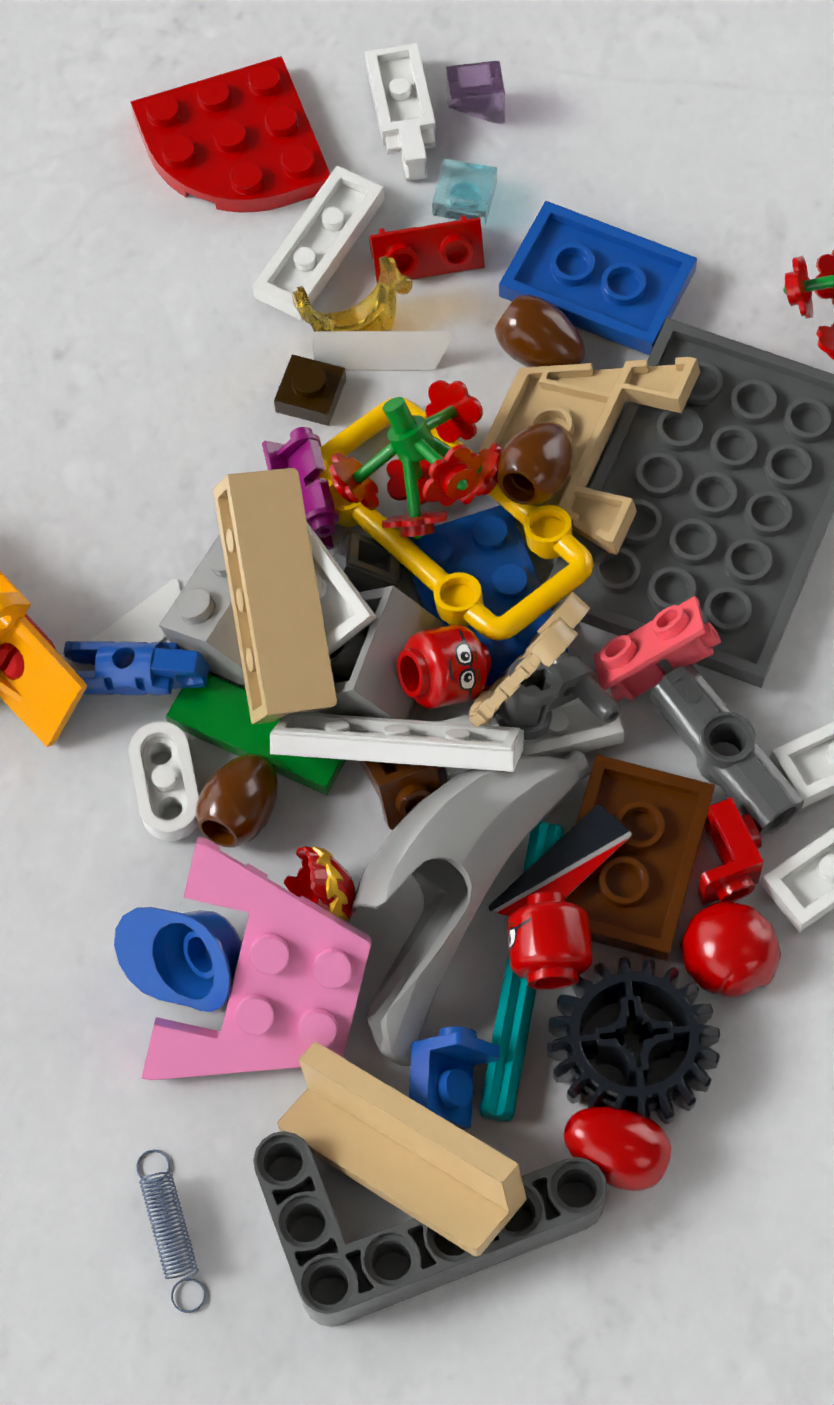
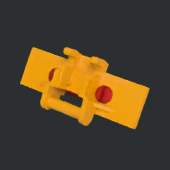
(32, 673)

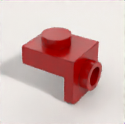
(737, 846)

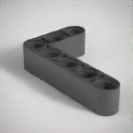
(429, 1266)

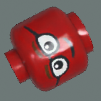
(443, 666)
(549, 941)

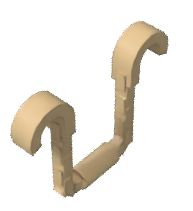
(553, 640)

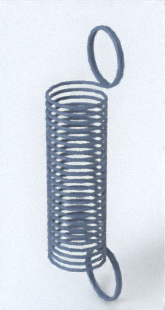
(159, 1209)

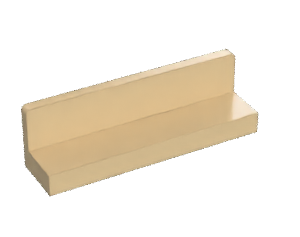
(274, 594)
(404, 1151)

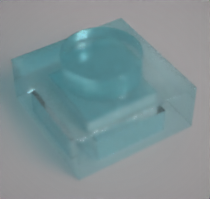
(464, 190)

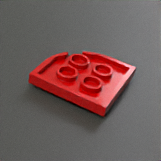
(234, 139)

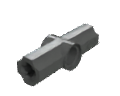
(705, 720)

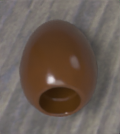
(538, 334)
(535, 463)
(237, 801)

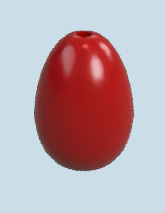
(622, 1143)

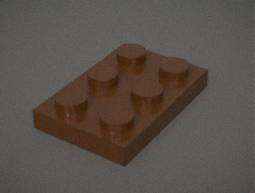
(642, 886)

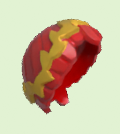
(323, 882)

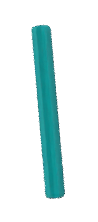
(513, 1012)

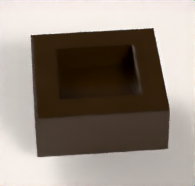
(310, 390)

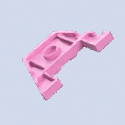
(289, 986)

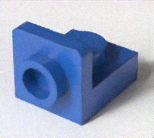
(444, 1072)

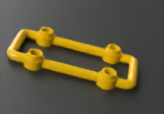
(460, 594)

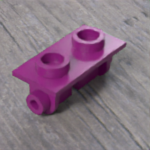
(305, 456)

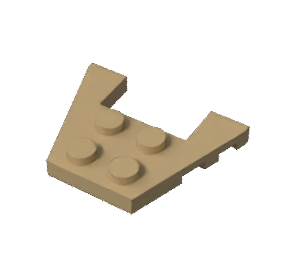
(588, 407)

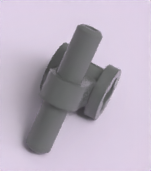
(551, 688)

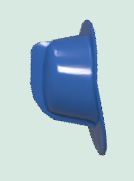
(179, 955)

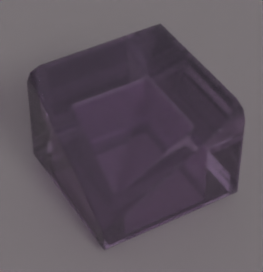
(477, 90)

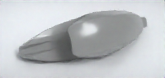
(454, 851)

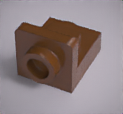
(400, 787)

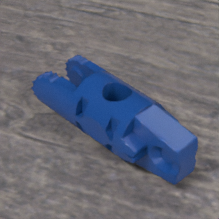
(137, 667)

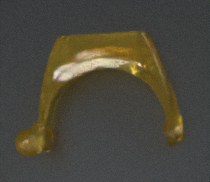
(371, 314)

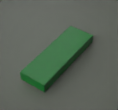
(223, 719)

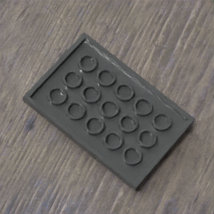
(722, 499)

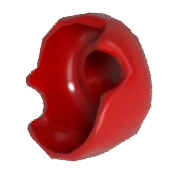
(730, 949)

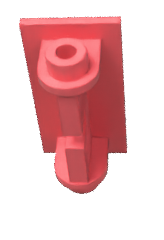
(631, 661)

